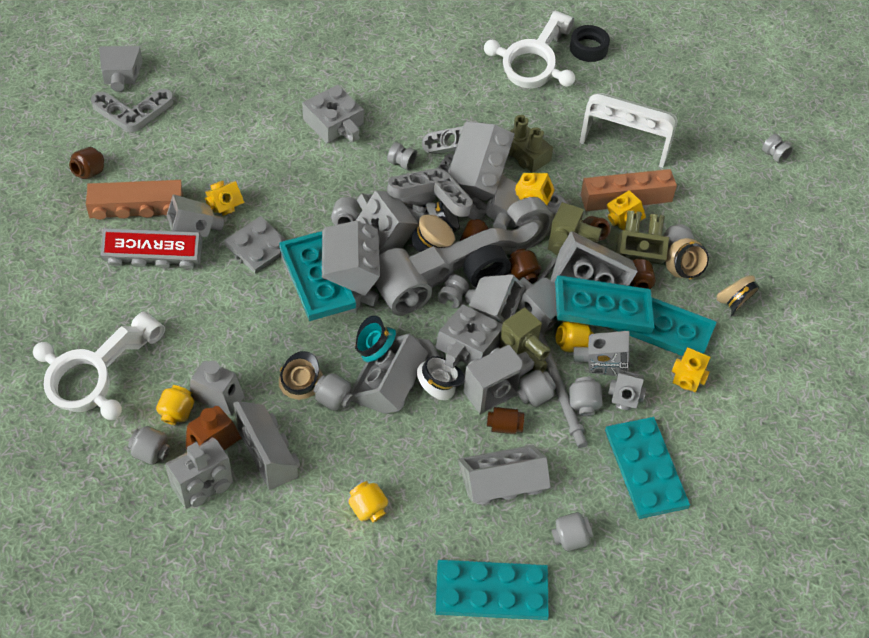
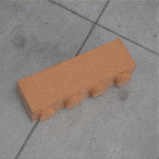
(647, 186)
(131, 198)

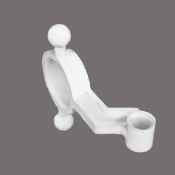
(558, 24)
(142, 330)

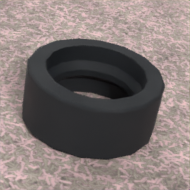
(585, 53)
(482, 257)

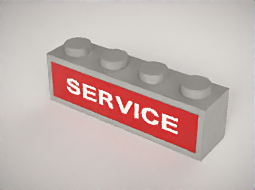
(151, 247)

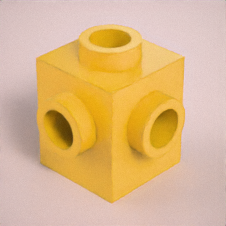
(535, 185)
(231, 197)
(619, 207)
(691, 370)

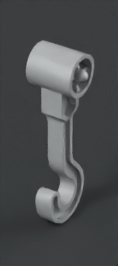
(408, 280)

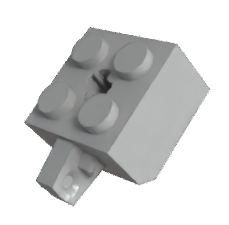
(333, 115)
(389, 217)
(468, 336)
(495, 377)
(200, 473)

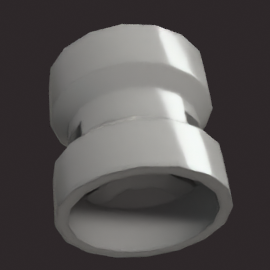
(777, 148)
(401, 155)
(454, 289)

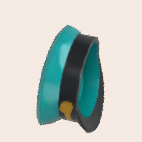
(374, 339)

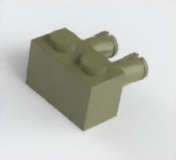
(529, 146)
(566, 220)
(638, 245)
(523, 334)

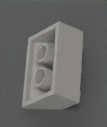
(480, 158)
(351, 255)
(592, 261)
(387, 380)
(266, 444)
(504, 474)

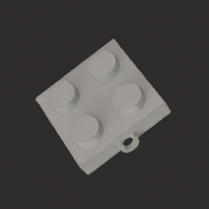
(255, 244)

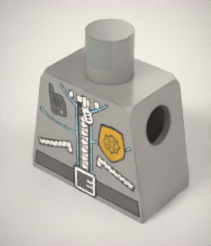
(605, 353)

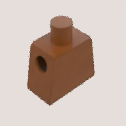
(212, 424)

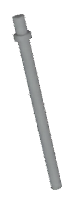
(576, 429)

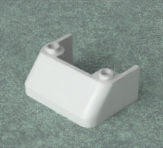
(631, 115)

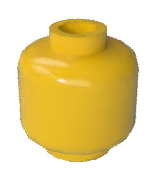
(573, 335)
(175, 405)
(368, 501)

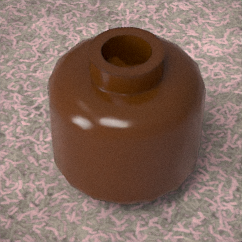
(86, 163)
(525, 264)
(645, 276)

